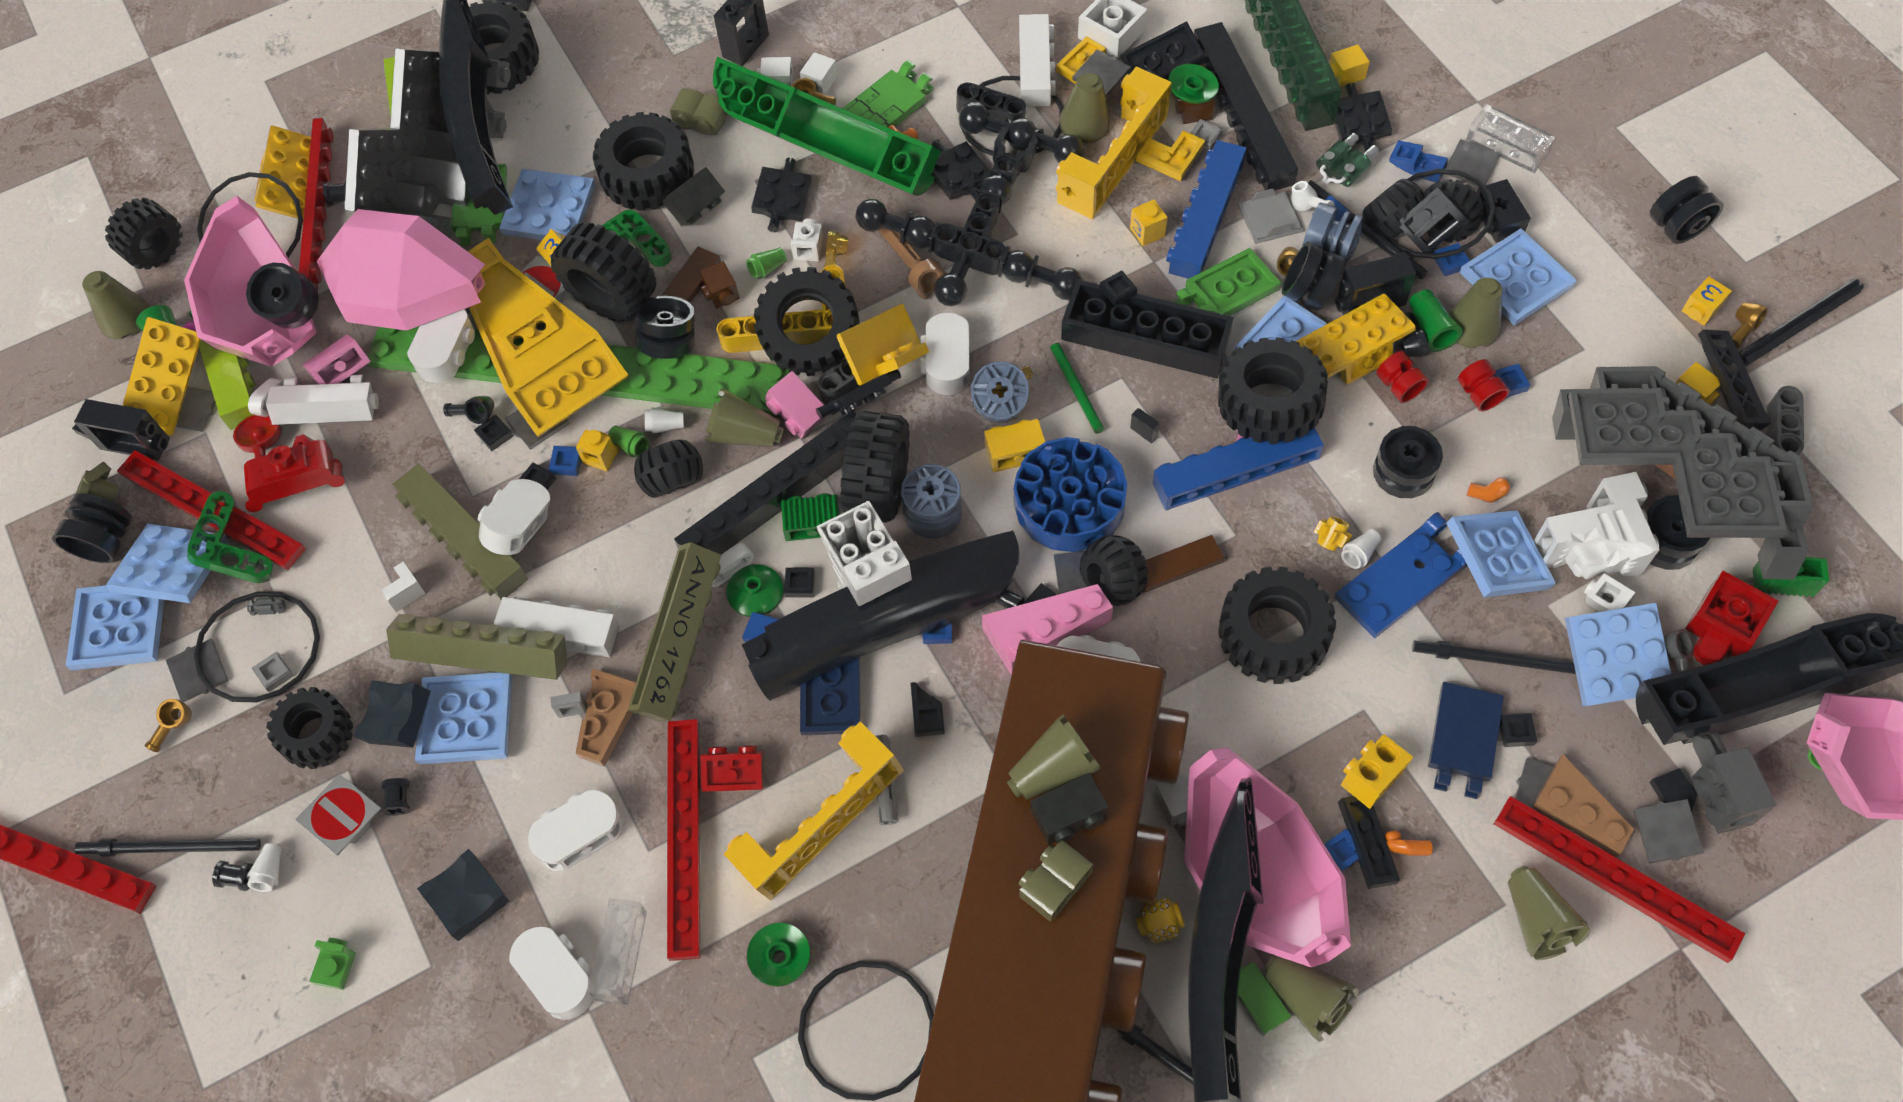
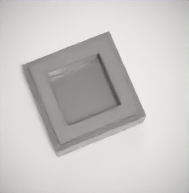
(1208, 132)
(272, 671)
(568, 704)

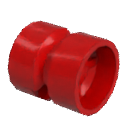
(1402, 377)
(1483, 386)

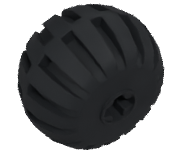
(1466, 200)
(1391, 206)
(668, 468)
(1120, 564)

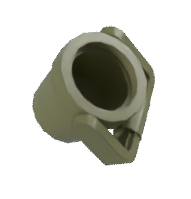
(95, 483)

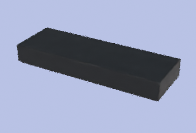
(1369, 843)

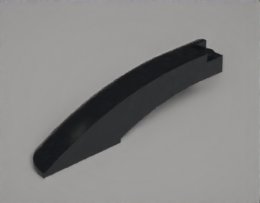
(464, 102)
(838, 630)
(1773, 678)
(1217, 949)

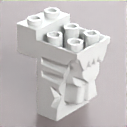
(1605, 536)
(864, 554)

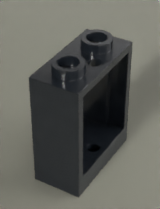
(735, 44)
(1369, 280)
(122, 429)

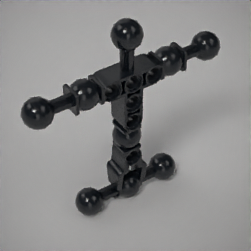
(995, 190)

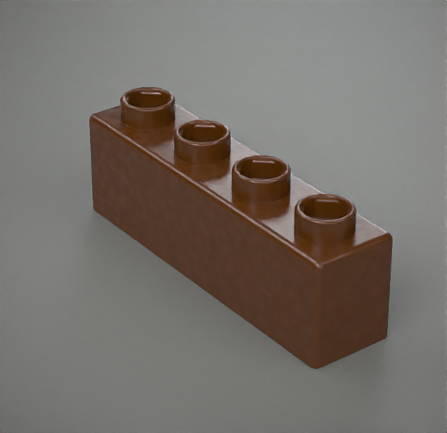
(1030, 993)

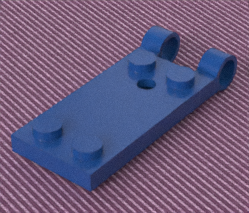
(1394, 583)

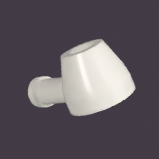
(1305, 197)

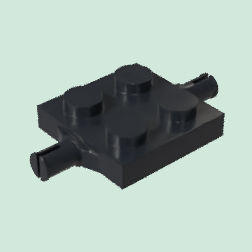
(1362, 115)
(959, 170)
(781, 194)
(853, 399)

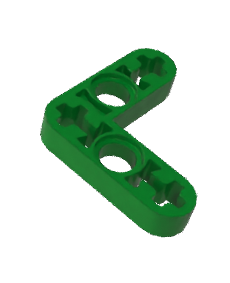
(625, 230)
(216, 550)

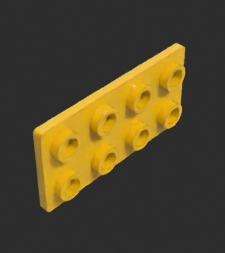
(287, 160)
(1359, 339)
(881, 344)
(162, 371)

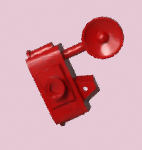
(283, 469)

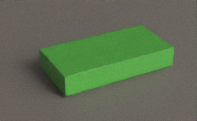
(1260, 999)

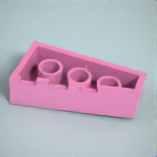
(1046, 621)

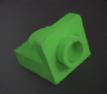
(332, 963)

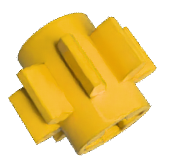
(1332, 533)

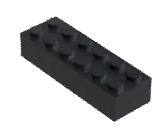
(1148, 329)

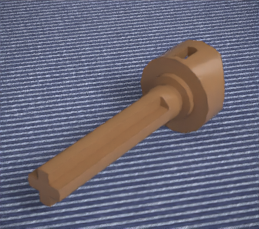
(923, 272)

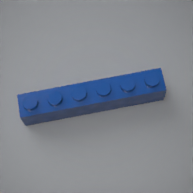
(1207, 209)
(1231, 467)

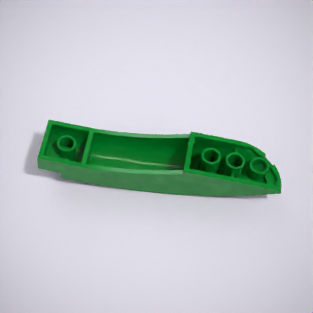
(824, 128)

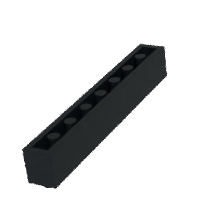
(1246, 110)
(763, 497)

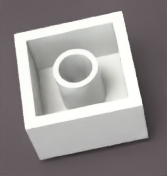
(1113, 24)

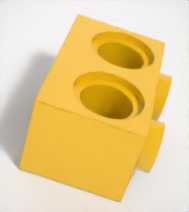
(1376, 770)

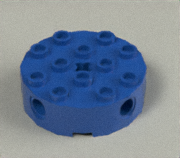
(1069, 494)

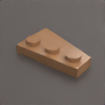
(604, 716)
(1581, 808)

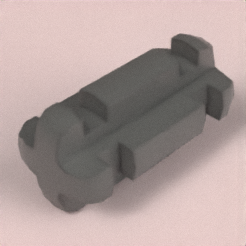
(266, 606)

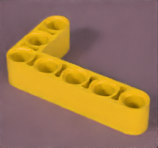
(794, 324)

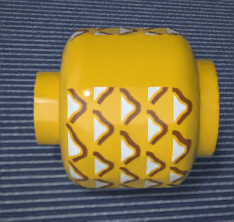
(1160, 920)

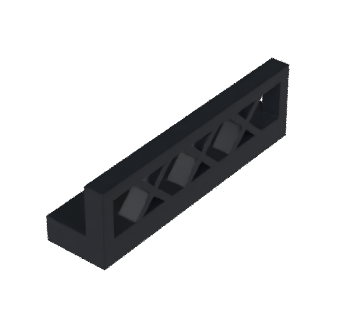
(1734, 379)

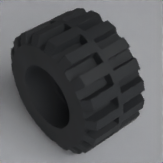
(143, 233)
(299, 710)

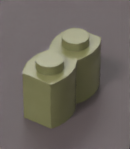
(698, 111)
(1055, 880)

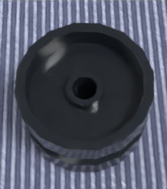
(1686, 209)
(1312, 276)
(282, 295)
(665, 327)
(1407, 462)
(1668, 525)

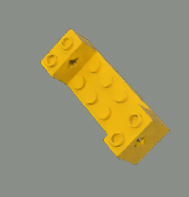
(1087, 185)
(773, 873)

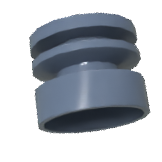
(1333, 234)
(990, 405)
(931, 514)

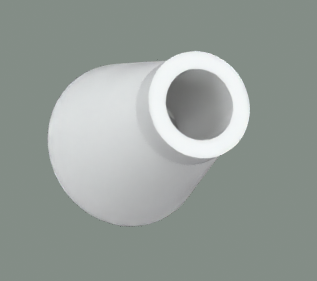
(662, 420)
(1358, 551)
(265, 871)

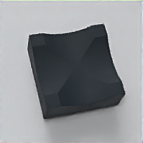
(393, 714)
(463, 895)

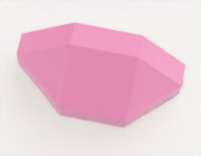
(398, 271)
(217, 286)
(1861, 752)
(1301, 883)

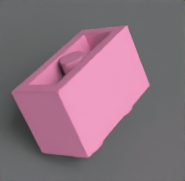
(337, 362)
(794, 404)

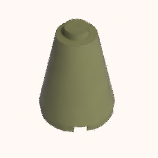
(1086, 109)
(113, 305)
(1479, 313)
(741, 423)
(1052, 761)
(1544, 915)
(1311, 994)

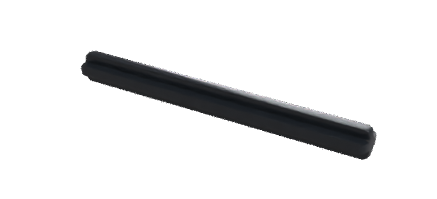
(1800, 321)

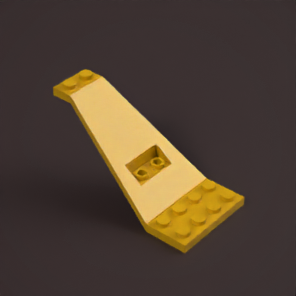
(553, 368)

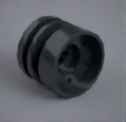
(92, 528)

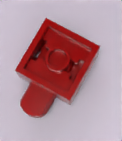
(1729, 619)

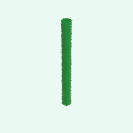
(1077, 388)

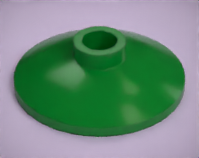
(1193, 83)
(758, 600)
(773, 940)

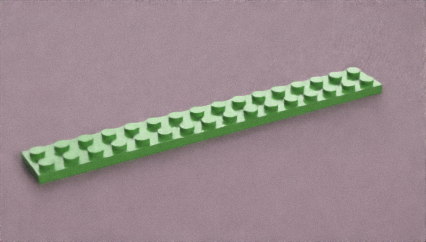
(677, 381)

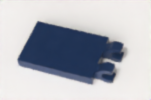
(831, 701)
(1465, 736)

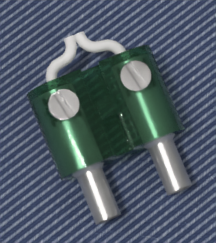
(1344, 163)

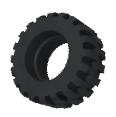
(512, 28)
(639, 137)
(603, 271)
(786, 293)
(1279, 364)
(875, 463)
(1281, 591)

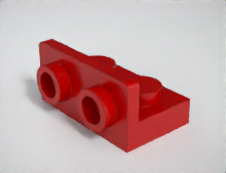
(732, 769)

